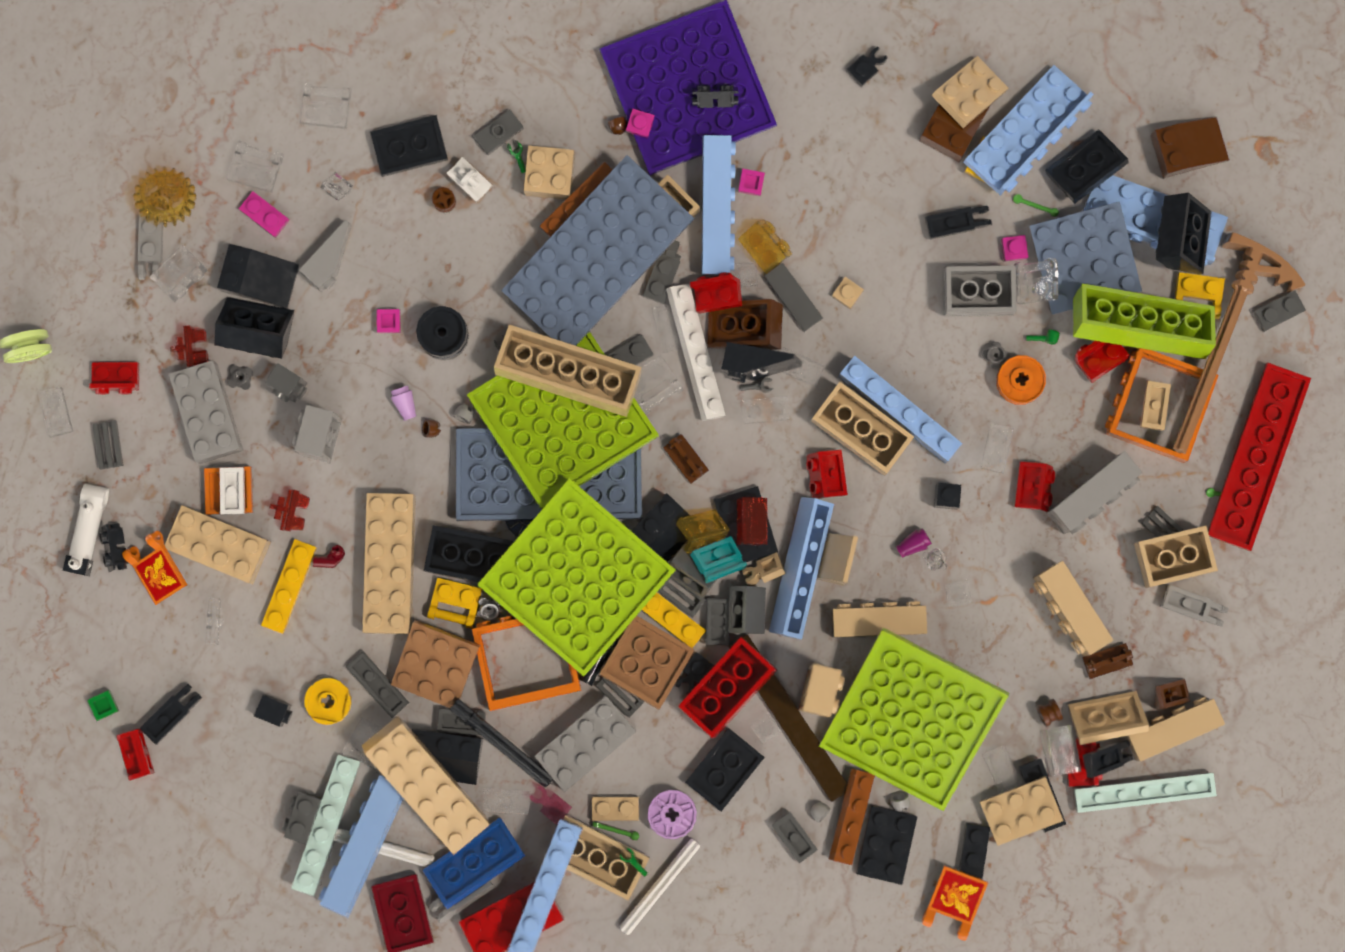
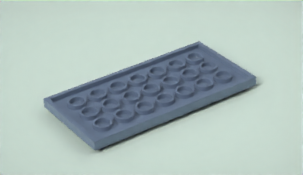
(598, 253)
(494, 491)

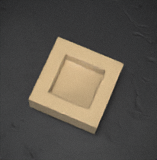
(847, 293)

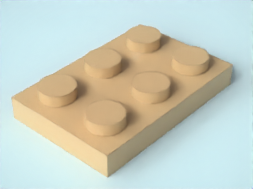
(970, 91)
(1108, 717)
(1021, 811)

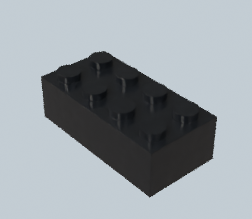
(463, 553)

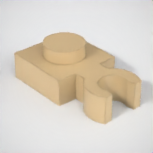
(766, 569)

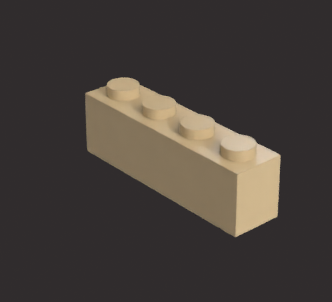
(870, 619)
(1176, 729)

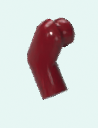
(334, 557)

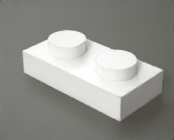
(232, 491)

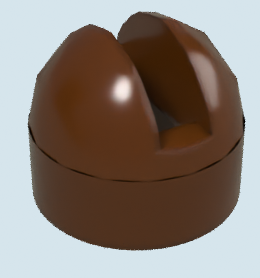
(618, 125)
(430, 428)

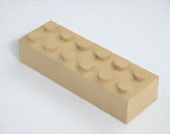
(567, 370)
(389, 563)
(425, 785)

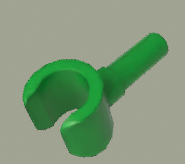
(517, 153)
(1051, 337)
(634, 862)

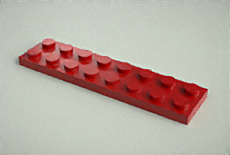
(1258, 456)

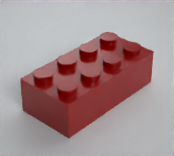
(727, 687)
(496, 924)

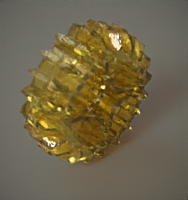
(181, 188)

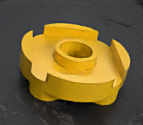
(320, 690)

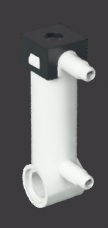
(92, 503)

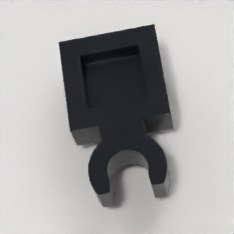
(864, 68)
(696, 669)

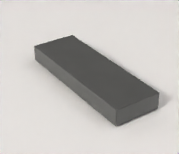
(793, 297)
(377, 684)

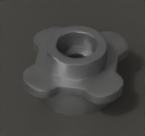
(996, 361)
(245, 373)
(488, 614)

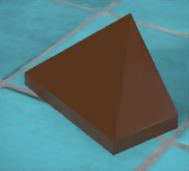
(1171, 694)

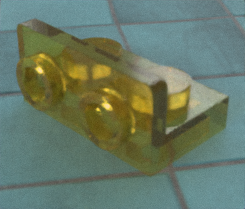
(765, 245)
(702, 529)

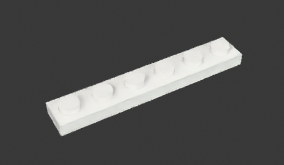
(695, 352)

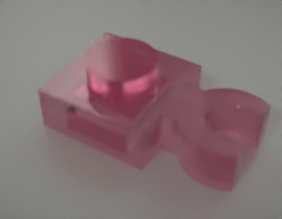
(554, 806)

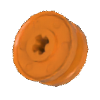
(1010, 371)

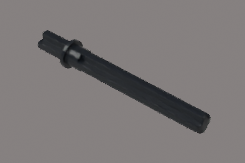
(501, 742)

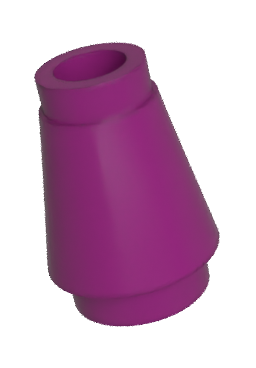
(914, 543)

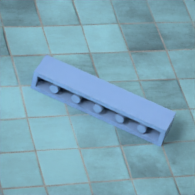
(717, 204)
(900, 409)
(801, 567)
(362, 848)
(546, 887)

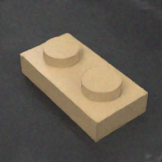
(1155, 405)
(615, 808)

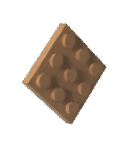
(646, 662)
(435, 664)

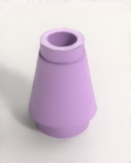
(404, 402)

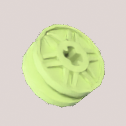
(25, 346)

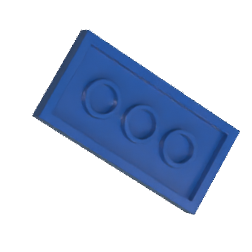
(474, 864)

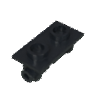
(706, 94)
(110, 539)

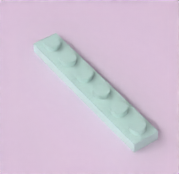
(1145, 792)
(325, 825)

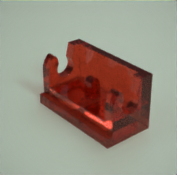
(751, 521)

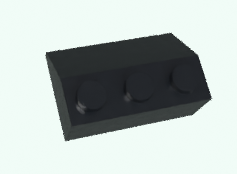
(1183, 233)
(253, 327)
(660, 530)
(455, 753)

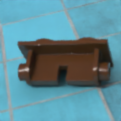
(685, 458)
(1108, 661)

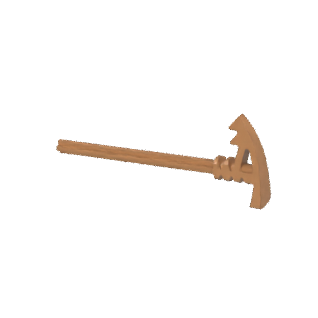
(1242, 286)

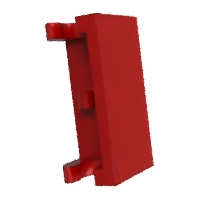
(135, 754)

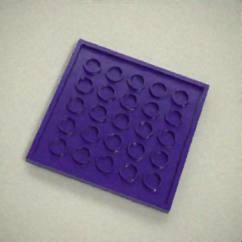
(663, 65)

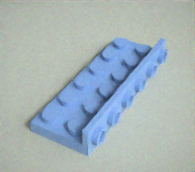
(1028, 131)
(1143, 214)

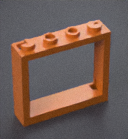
(1127, 382)
(507, 623)

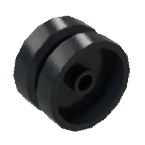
(445, 346)

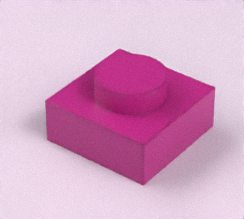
(640, 123)
(751, 182)
(1014, 248)
(388, 321)

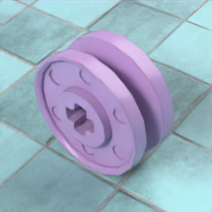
(663, 825)

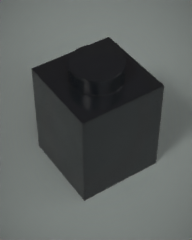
(947, 496)
(273, 711)

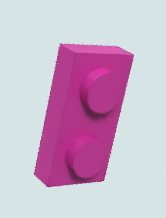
(264, 214)

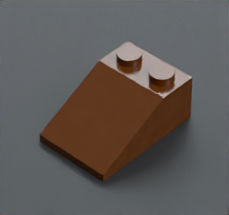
(947, 135)
(1189, 146)
(753, 324)

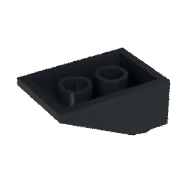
(257, 276)
(753, 363)

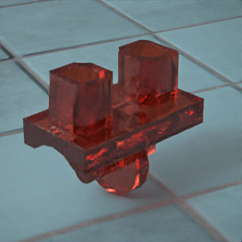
(191, 336)
(293, 501)

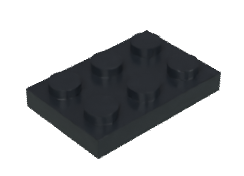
(409, 146)
(1087, 166)
(727, 509)
(724, 769)
(886, 845)

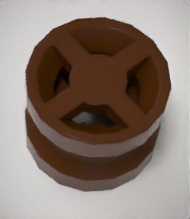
(442, 195)
(1049, 712)

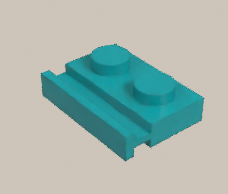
(718, 559)

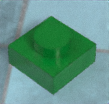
(103, 705)

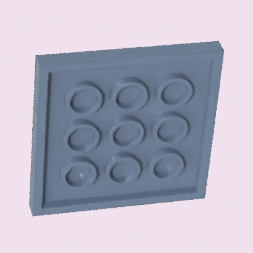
(1089, 250)

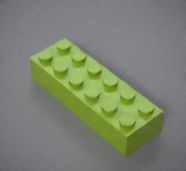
(1144, 321)

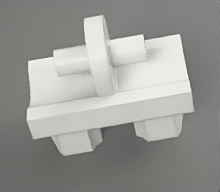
(469, 179)

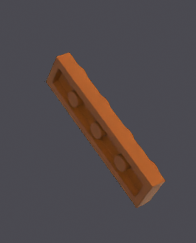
(566, 209)
(851, 817)

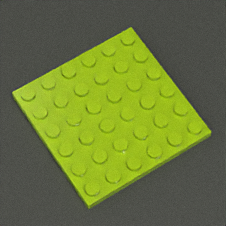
(556, 436)
(576, 577)
(913, 719)

